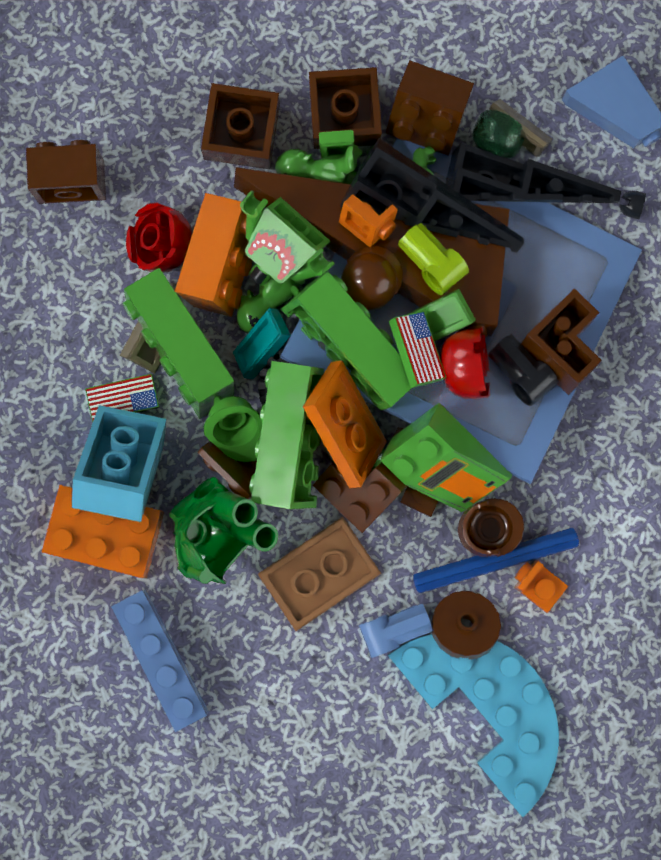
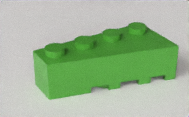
(350, 336)
(179, 342)
(286, 439)

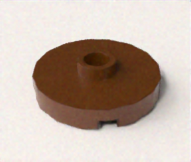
(461, 640)

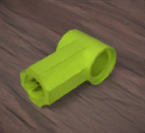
(439, 266)

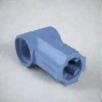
(389, 631)

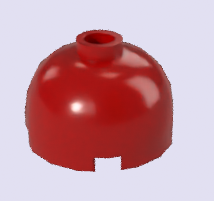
(158, 238)
(466, 364)

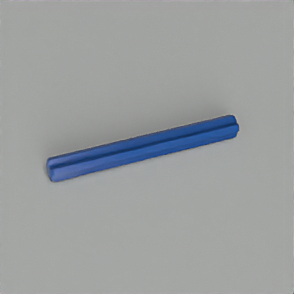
(480, 565)

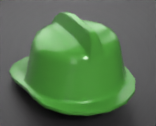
(233, 427)

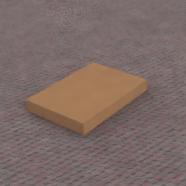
(319, 573)

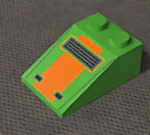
(444, 460)

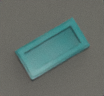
(261, 343)

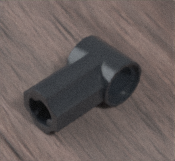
(528, 377)

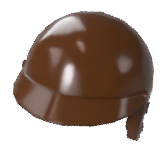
(372, 276)
(491, 528)

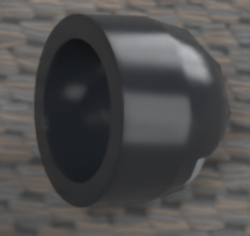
(635, 204)

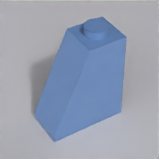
(617, 104)

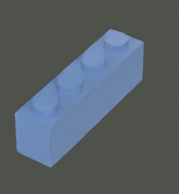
(160, 660)

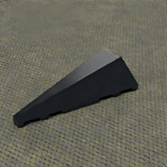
(491, 177)
(394, 179)

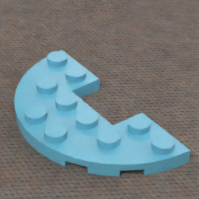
(511, 701)

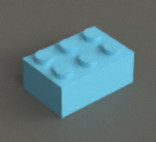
(118, 463)

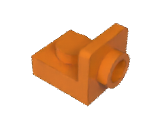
(365, 222)
(539, 585)

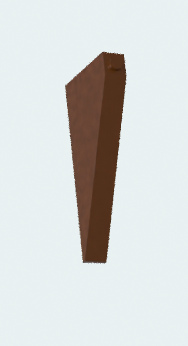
(320, 205)

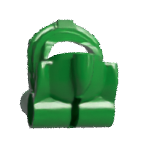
(217, 538)

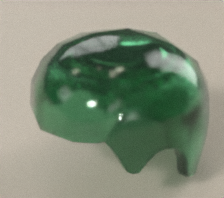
(498, 134)

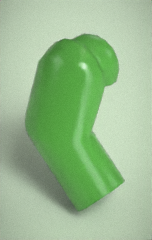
(424, 157)

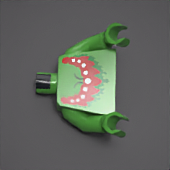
(282, 242)

